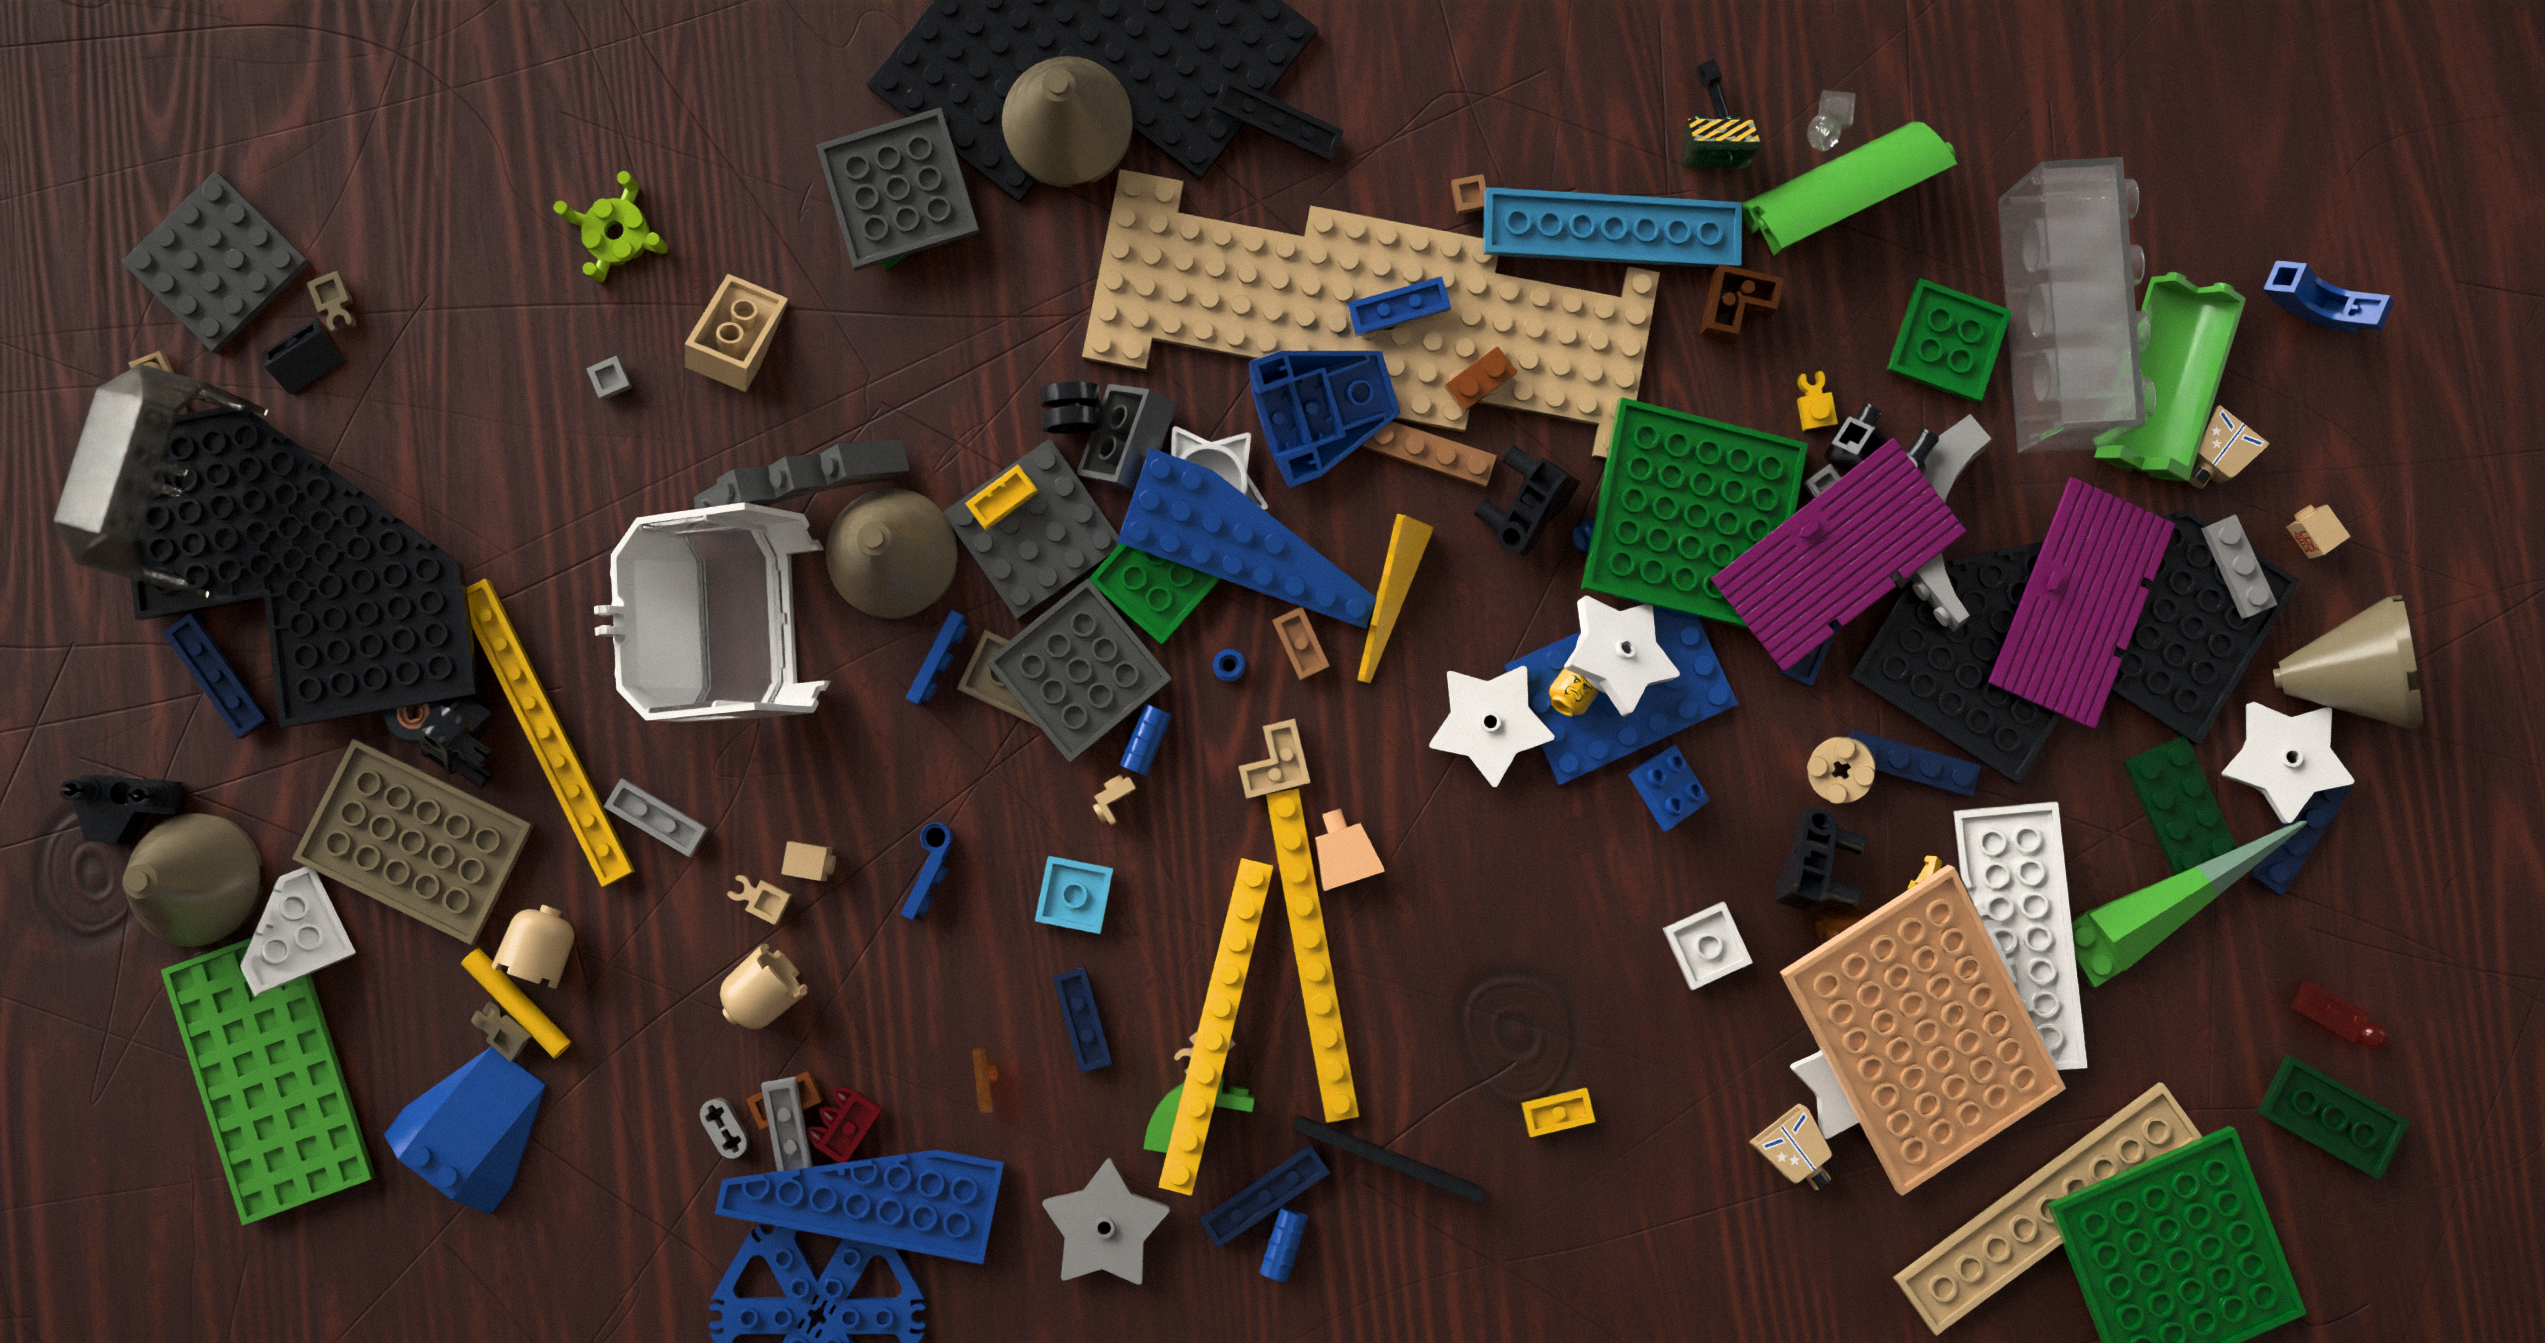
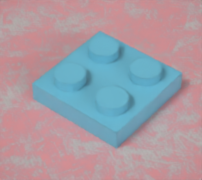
(1074, 894)

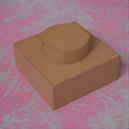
(1468, 193)

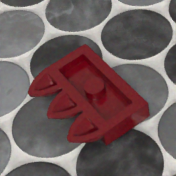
(845, 1126)

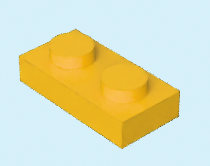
(1558, 1112)

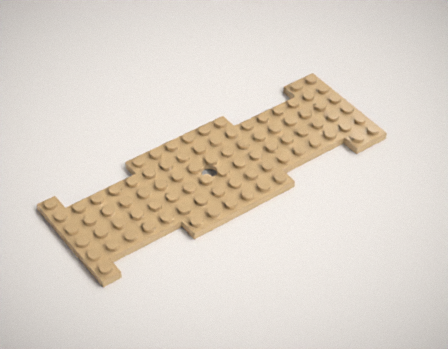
(1278, 291)

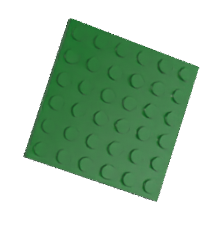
(1683, 505)
(2179, 1249)

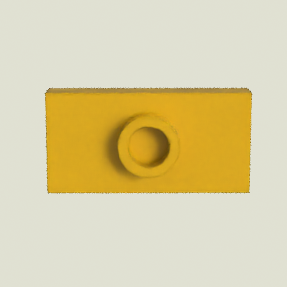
(1002, 497)

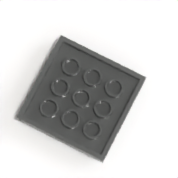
(897, 189)
(216, 262)
(1044, 540)
(1078, 670)

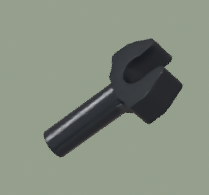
(1709, 77)

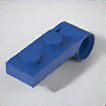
(932, 873)

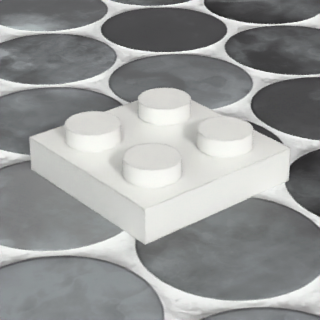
(1707, 945)

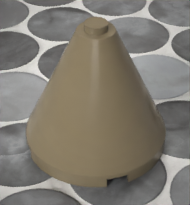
(1067, 121)
(892, 553)
(2360, 667)
(194, 879)

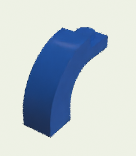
(2309, 297)

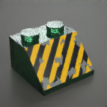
(1719, 142)

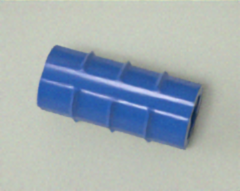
(1145, 739)
(1283, 1244)

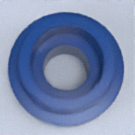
(1229, 654)

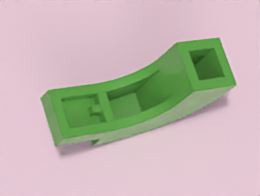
(1164, 1116)

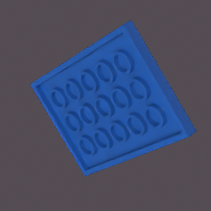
(1663, 709)

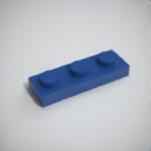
(1399, 306)
(938, 658)

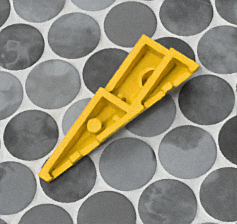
(1402, 560)

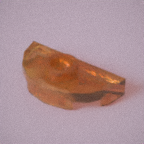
(985, 1076)

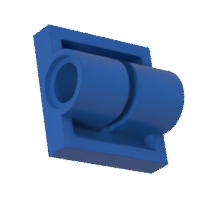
(1669, 787)

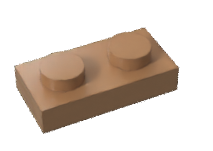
(1300, 643)

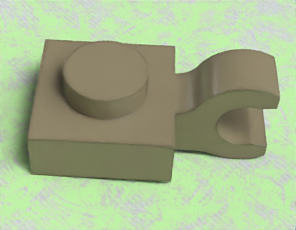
(503, 1032)

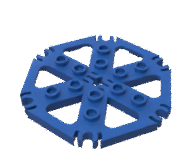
(802, 1285)

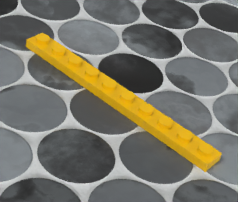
(546, 735)
(1312, 955)
(1216, 1027)

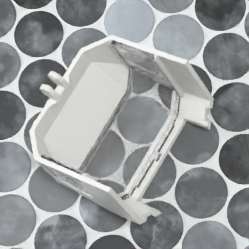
(709, 614)

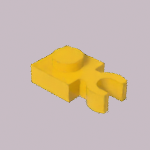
(1815, 408)

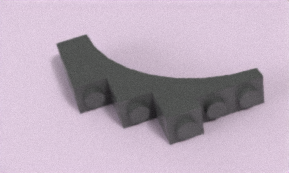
(807, 474)

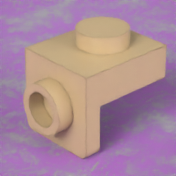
(1115, 789)

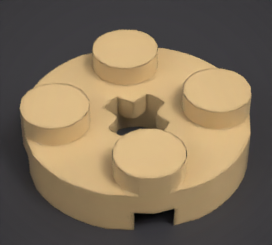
(1845, 751)

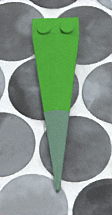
(2128, 928)

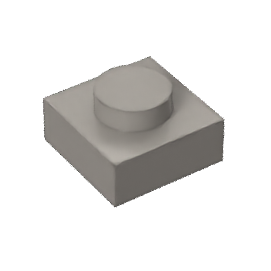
(609, 378)

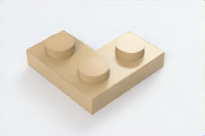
(1283, 769)

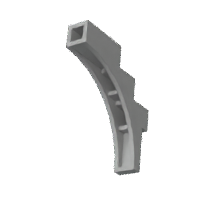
(1944, 464)

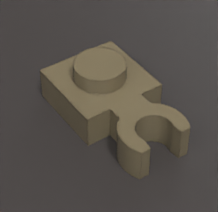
(331, 297)

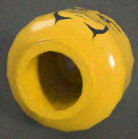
(1572, 693)

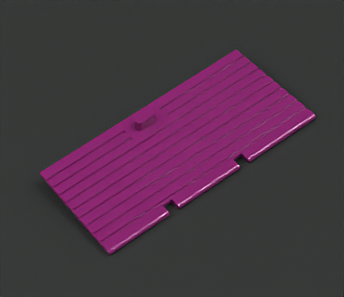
(1838, 554)
(2081, 603)

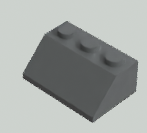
(1130, 426)

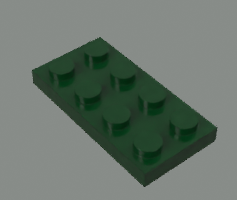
(2179, 805)
(2332, 1117)

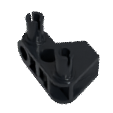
(1860, 439)
(1546, 494)
(452, 739)
(117, 806)
(1804, 876)

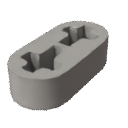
(732, 1124)

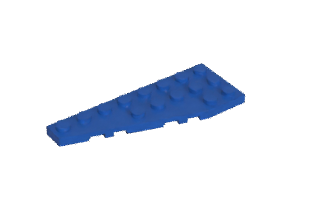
(1216, 529)
(908, 1201)

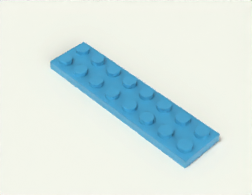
(1612, 228)

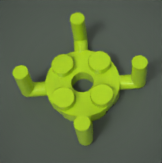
(601, 217)

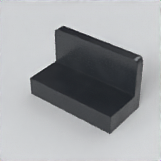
(302, 357)

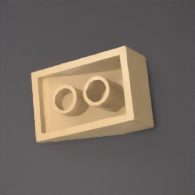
(734, 332)

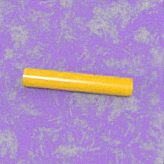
(516, 1003)

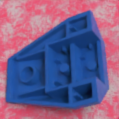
(1320, 406)
(471, 1130)

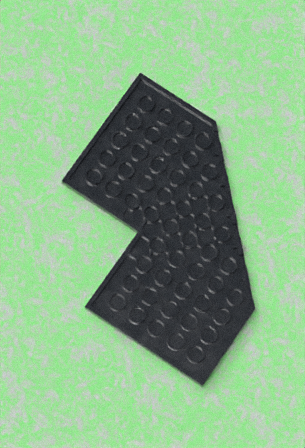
(1159, 50)
(352, 594)
(2175, 669)

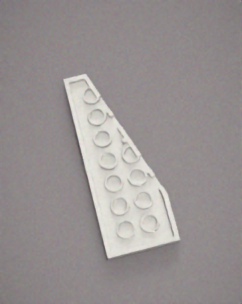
(2020, 890)

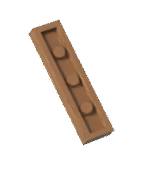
(1433, 453)

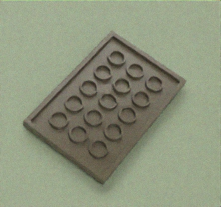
(413, 841)

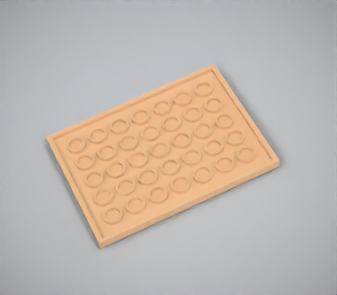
(1923, 1029)

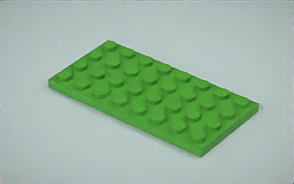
(267, 1084)

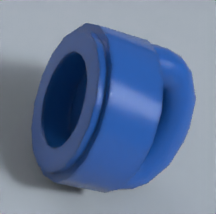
(1582, 535)

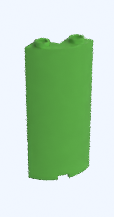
(1848, 185)
(2186, 361)

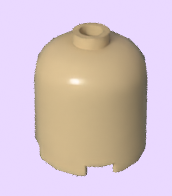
(536, 946)
(761, 989)

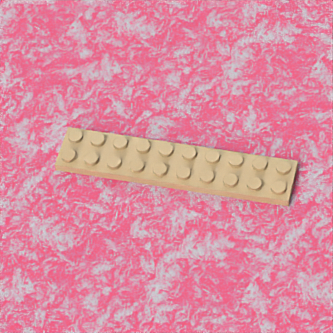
(2020, 1225)

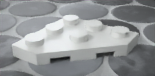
(295, 934)

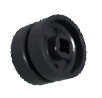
(1070, 407)

